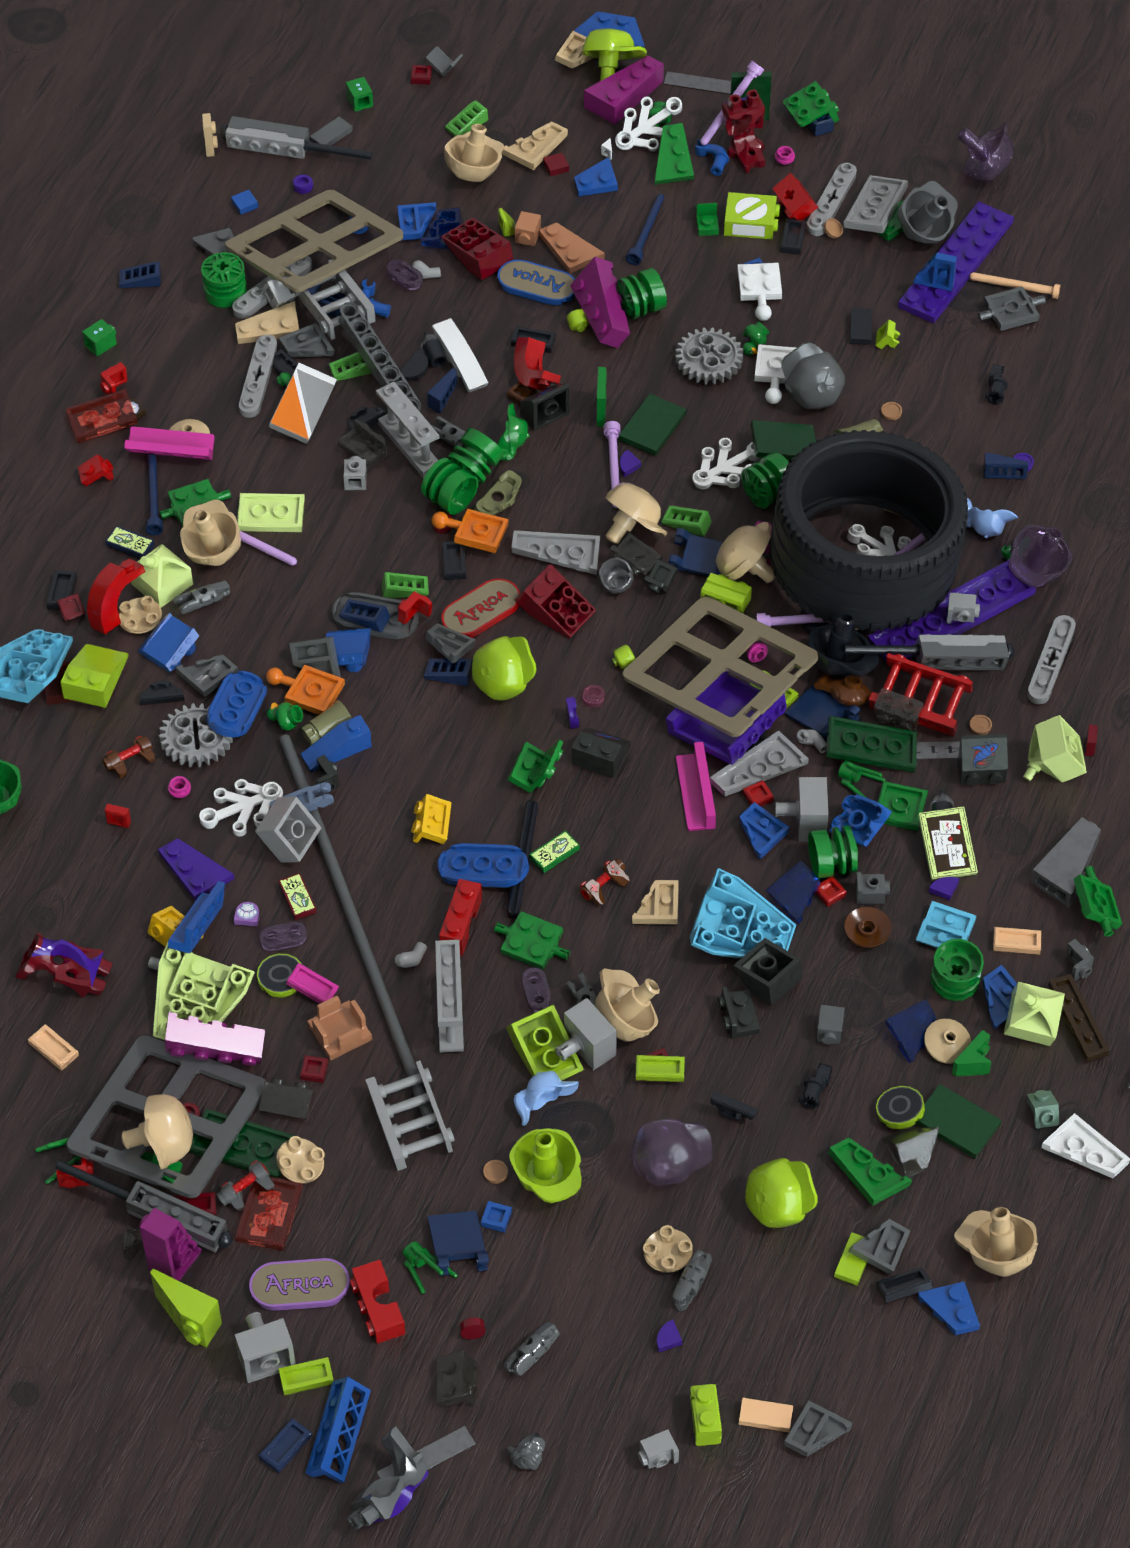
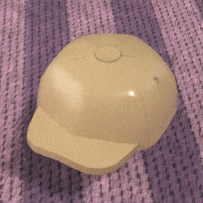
(473, 154)
(634, 506)
(210, 533)
(744, 551)
(627, 1004)
(165, 1129)
(998, 1240)

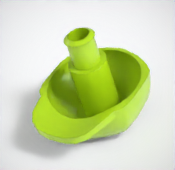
(609, 47)
(503, 667)
(547, 1164)
(780, 1192)

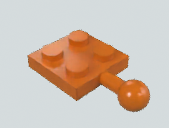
(475, 529)
(311, 689)

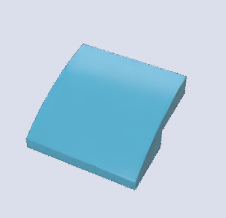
(945, 924)

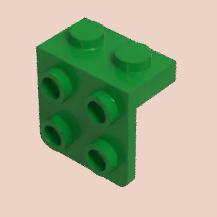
(810, 105)
(534, 766)

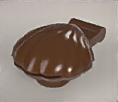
(845, 691)

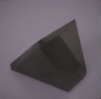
(912, 1148)

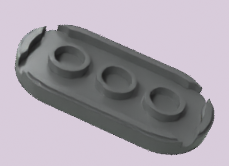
(393, 628)

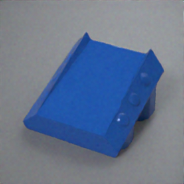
(169, 643)
(351, 647)
(862, 816)

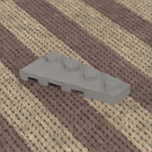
(566, 550)
(765, 761)

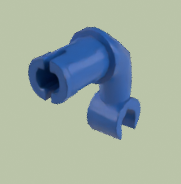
(720, 156)
(379, 308)

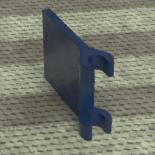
(698, 555)
(815, 708)
(457, 1238)

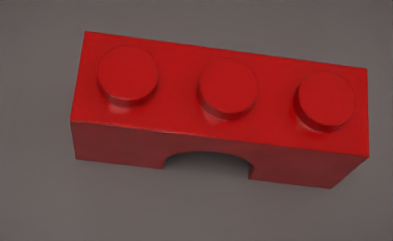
(460, 912)
(383, 1319)

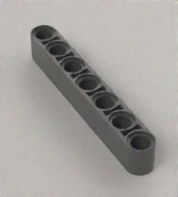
(376, 353)

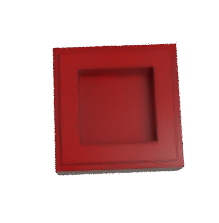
(758, 793)
(117, 815)
(830, 891)

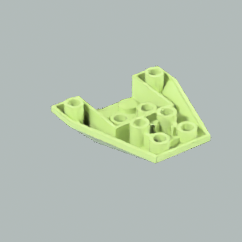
(196, 988)

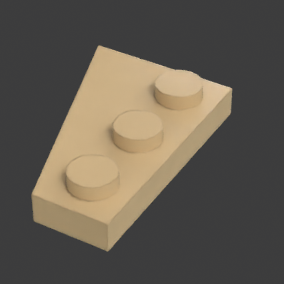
(536, 146)
(274, 322)

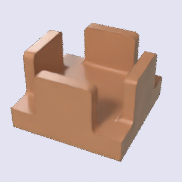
(339, 1027)

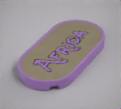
(299, 1284)

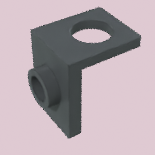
(441, 61)

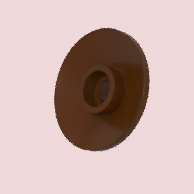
(867, 919)

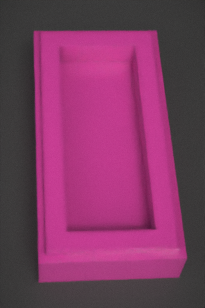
(311, 984)

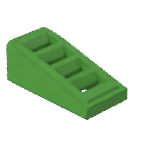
(476, 111)
(354, 371)
(700, 518)
(391, 583)

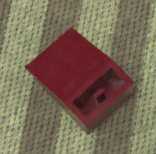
(478, 248)
(555, 602)

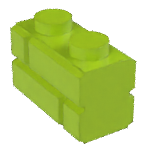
(729, 592)
(705, 1415)

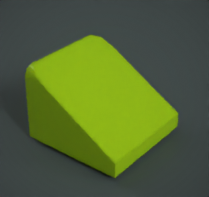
(506, 223)

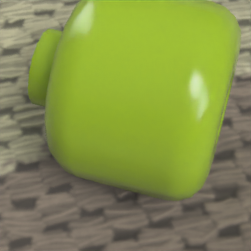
(577, 320)
(623, 656)

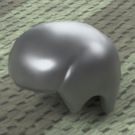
(616, 575)

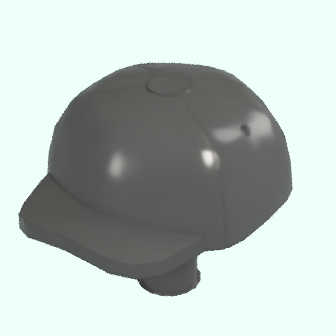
(927, 213)
(812, 377)

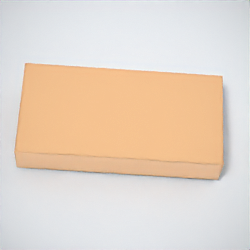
(1017, 940)
(53, 1047)
(766, 1415)

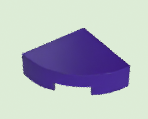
(629, 463)
(571, 712)
(944, 887)
(668, 1337)

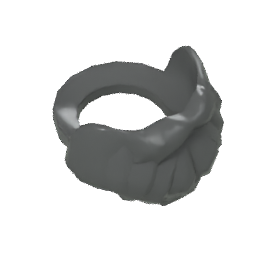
(528, 1452)

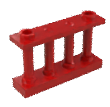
(942, 723)

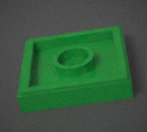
(601, 396)
(904, 803)

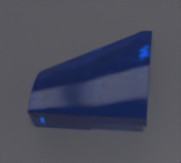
(445, 221)
(795, 890)
(910, 1027)

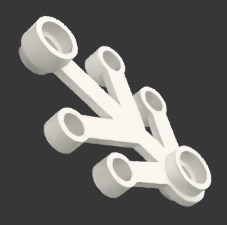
(645, 125)
(705, 478)
(858, 535)
(242, 804)

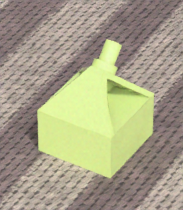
(163, 576)
(1055, 750)
(1034, 1013)

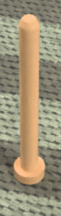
(1054, 291)

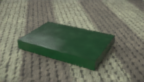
(761, 84)
(652, 424)
(780, 438)
(959, 1121)

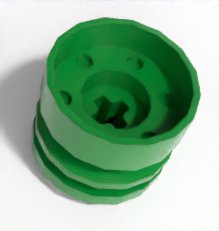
(223, 279)
(642, 293)
(477, 452)
(763, 479)
(449, 486)
(834, 851)
(956, 969)

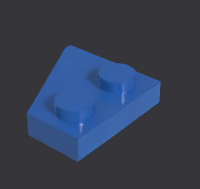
(596, 179)
(415, 219)
(938, 272)
(762, 829)
(998, 992)
(952, 1307)

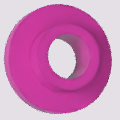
(784, 155)
(757, 652)
(179, 782)

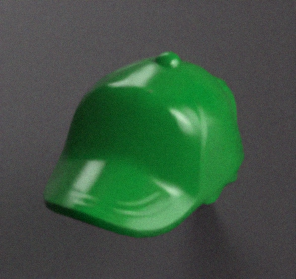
(514, 435)

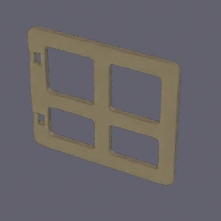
(314, 241)
(721, 661)

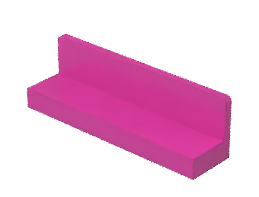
(170, 443)
(696, 789)

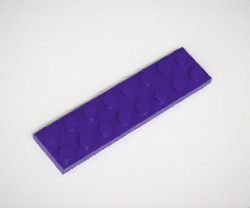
(970, 245)
(994, 592)

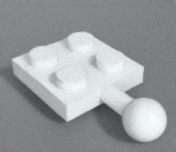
(760, 283)
(769, 369)

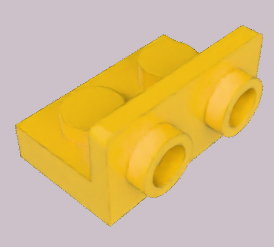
(431, 819)
(164, 924)

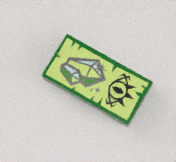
(554, 852)

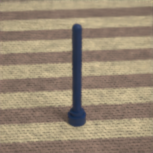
(635, 254)
(154, 524)

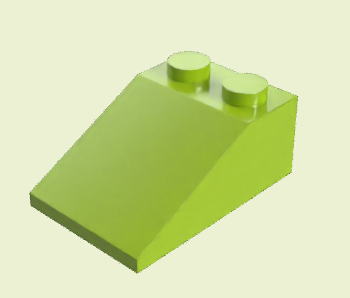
(93, 675)
(536, 1041)
(190, 1309)

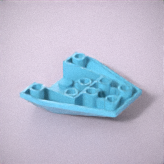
(31, 663)
(737, 919)

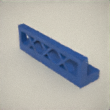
(197, 919)
(330, 1429)

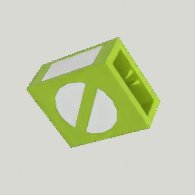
(751, 215)

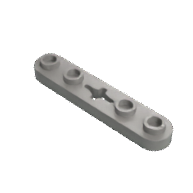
(838, 185)
(255, 297)
(253, 390)
(1044, 675)

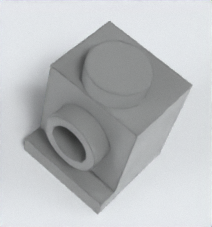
(277, 293)
(355, 469)
(962, 608)
(658, 1450)

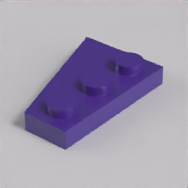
(193, 868)

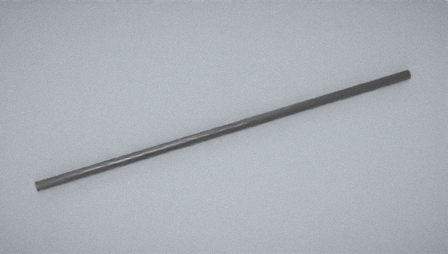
(358, 932)

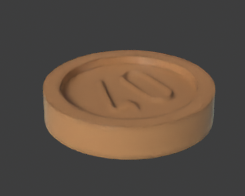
(833, 228)
(891, 411)
(980, 725)
(495, 1171)

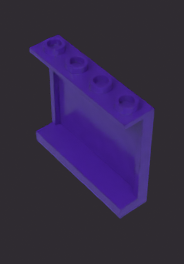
(728, 697)

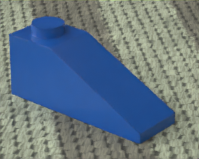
(339, 743)

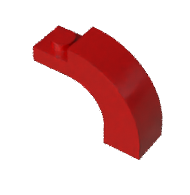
(528, 364)
(105, 592)

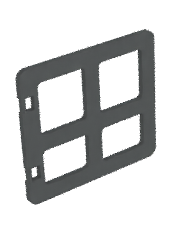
(130, 1160)

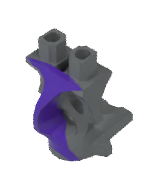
(390, 1494)

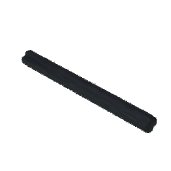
(525, 843)

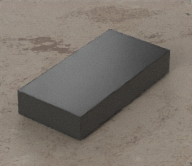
(332, 132)

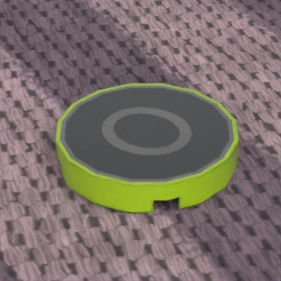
(274, 973)
(900, 1107)

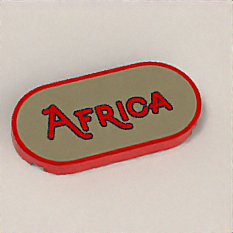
(481, 607)

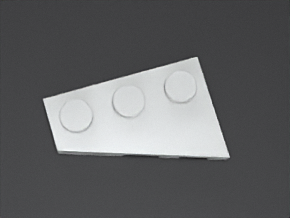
(1087, 1147)

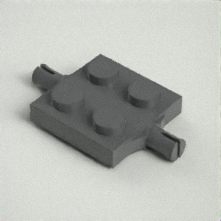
(1011, 308)

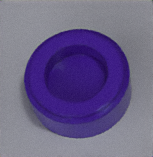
(302, 184)

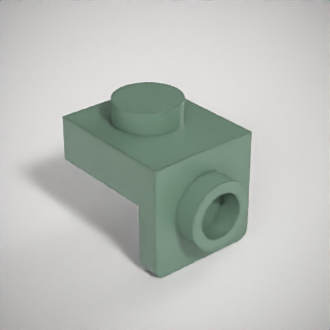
(1044, 1108)

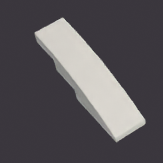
(460, 355)

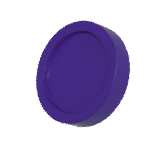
(1026, 457)

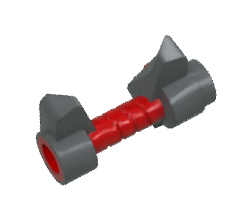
(232, 1192)

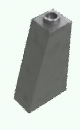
(1066, 861)

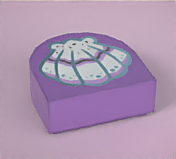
(246, 914)

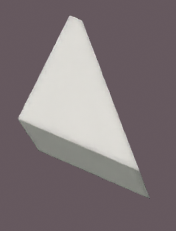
(606, 149)

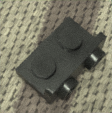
(739, 1013)

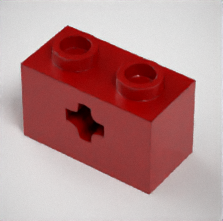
(794, 197)

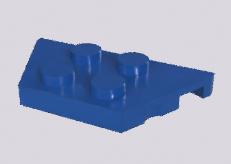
(606, 20)

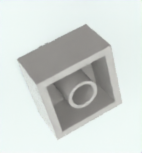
(810, 806)
(288, 829)
(588, 1035)
(264, 1348)

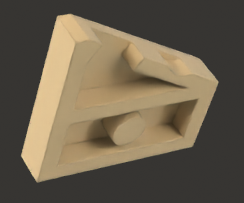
(571, 51)
(209, 128)
(659, 905)

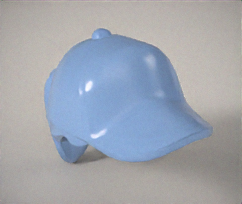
(987, 522)
(541, 1089)

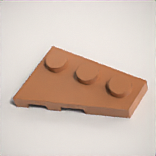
(568, 247)

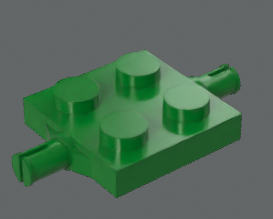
(191, 496)
(1097, 901)
(532, 940)

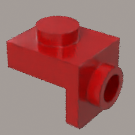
(113, 378)
(95, 469)
(413, 604)
(70, 1181)

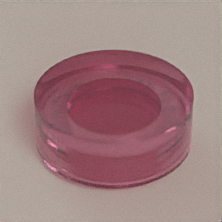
(593, 696)

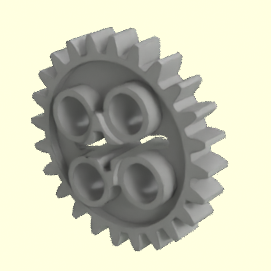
(709, 355)
(179, 742)

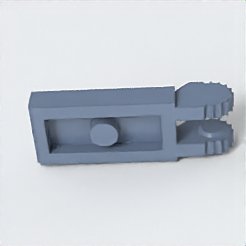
(308, 798)

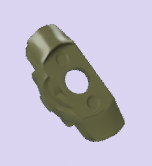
(507, 486)

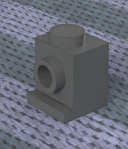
(871, 888)

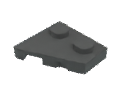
(214, 241)
(306, 343)
(449, 642)
(316, 653)
(207, 674)
(882, 1246)
(815, 1429)

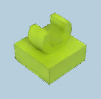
(887, 335)

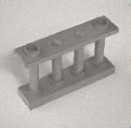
(344, 285)
(407, 428)
(449, 996)
(394, 1131)

